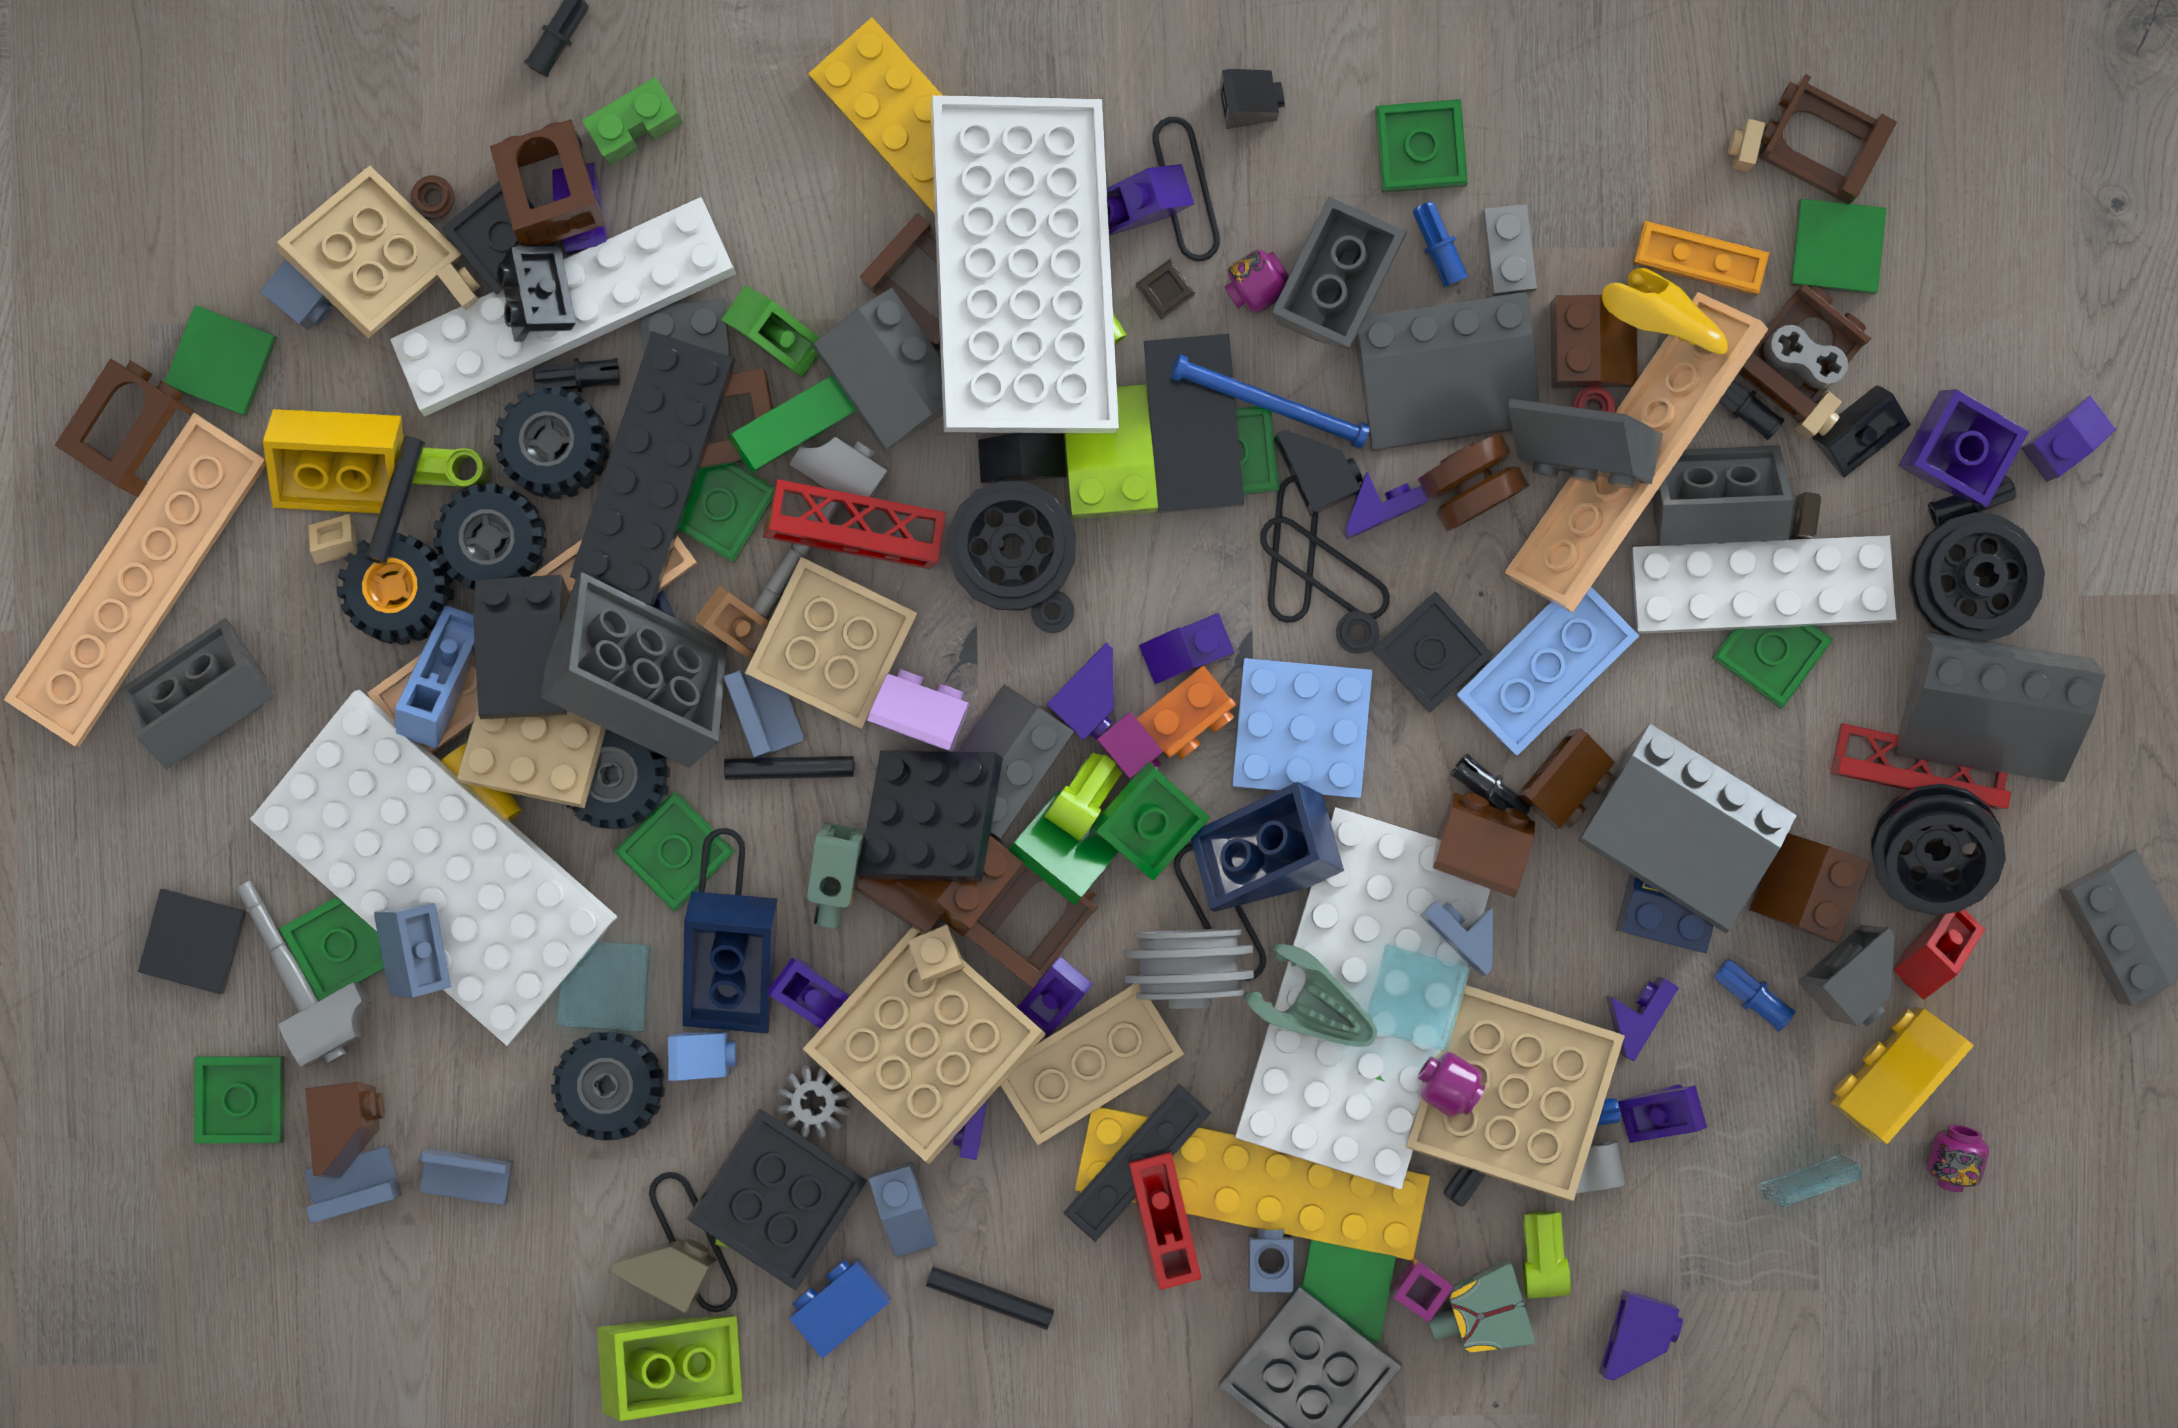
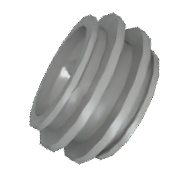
(1188, 966)

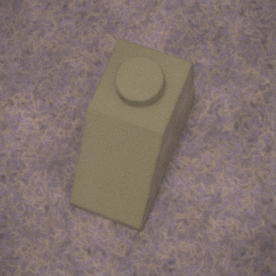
(668, 1271)

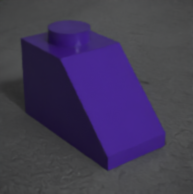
(2069, 439)
(1088, 696)
(1639, 1333)

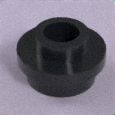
(1054, 625)
(1371, 632)

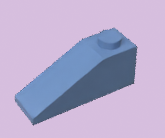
(437, 679)

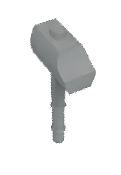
(835, 468)
(321, 1026)

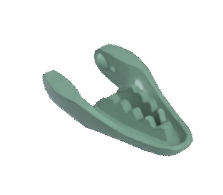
(1321, 1007)

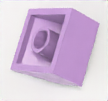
(919, 711)

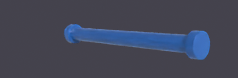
(1355, 433)

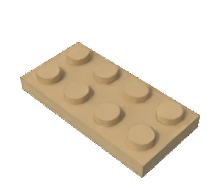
(1090, 1063)

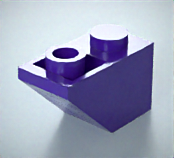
(1147, 198)

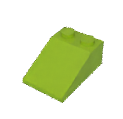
(1114, 470)
(668, 1366)

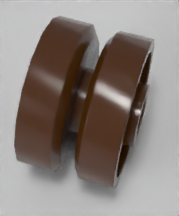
(1471, 478)

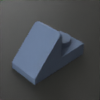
(1473, 944)

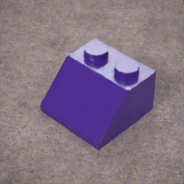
(1963, 447)

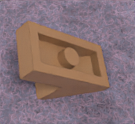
(733, 622)

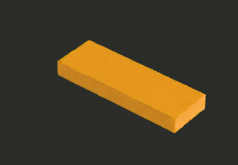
(1701, 258)

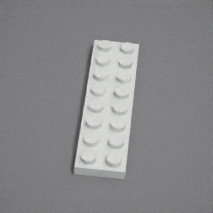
(607, 289)

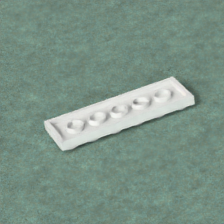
(1763, 584)

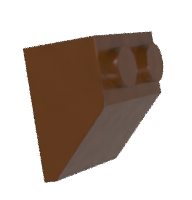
(1590, 344)
(1567, 779)
(1484, 843)
(1810, 887)
(964, 902)
(341, 1124)

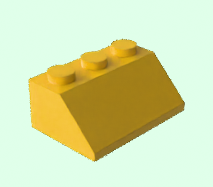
(331, 459)
(1900, 1074)

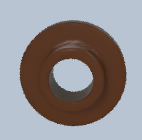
(423, 188)

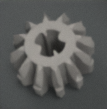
(807, 1114)

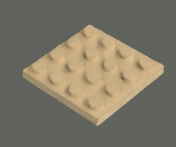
(923, 1050)
(1539, 1097)

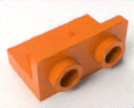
(1186, 713)

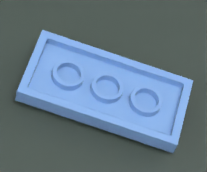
(1546, 669)

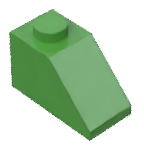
(772, 330)

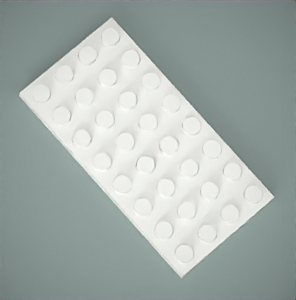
(1023, 265)
(400, 831)
(1308, 1088)

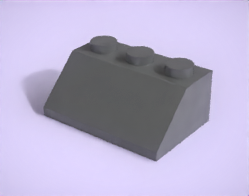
(1338, 274)
(885, 368)
(1584, 443)
(1724, 497)
(195, 694)
(1028, 744)
(2126, 927)
(1854, 977)

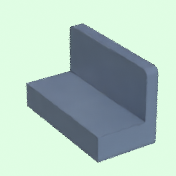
(764, 714)
(412, 950)
(465, 1176)
(365, 1183)

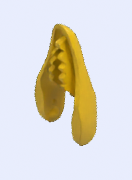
(1662, 307)

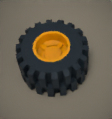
(396, 598)

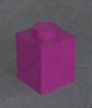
(1130, 746)
(1421, 1289)

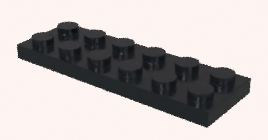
(653, 466)

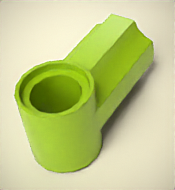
(443, 466)
(1079, 802)
(1545, 1268)

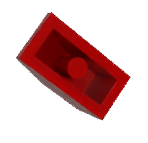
(1938, 952)

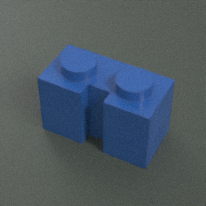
(839, 1307)

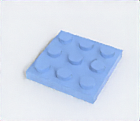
(1302, 727)

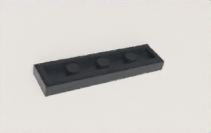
(1112, 1187)

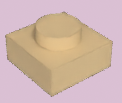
(1746, 145)
(460, 284)
(1821, 418)
(332, 539)
(936, 954)

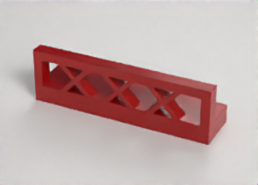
(851, 540)
(1907, 778)

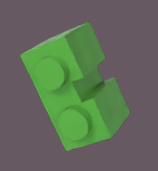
(630, 117)

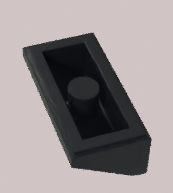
(1862, 430)

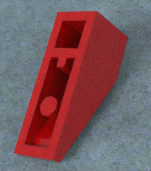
(1164, 1222)

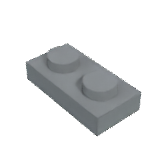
(1509, 249)

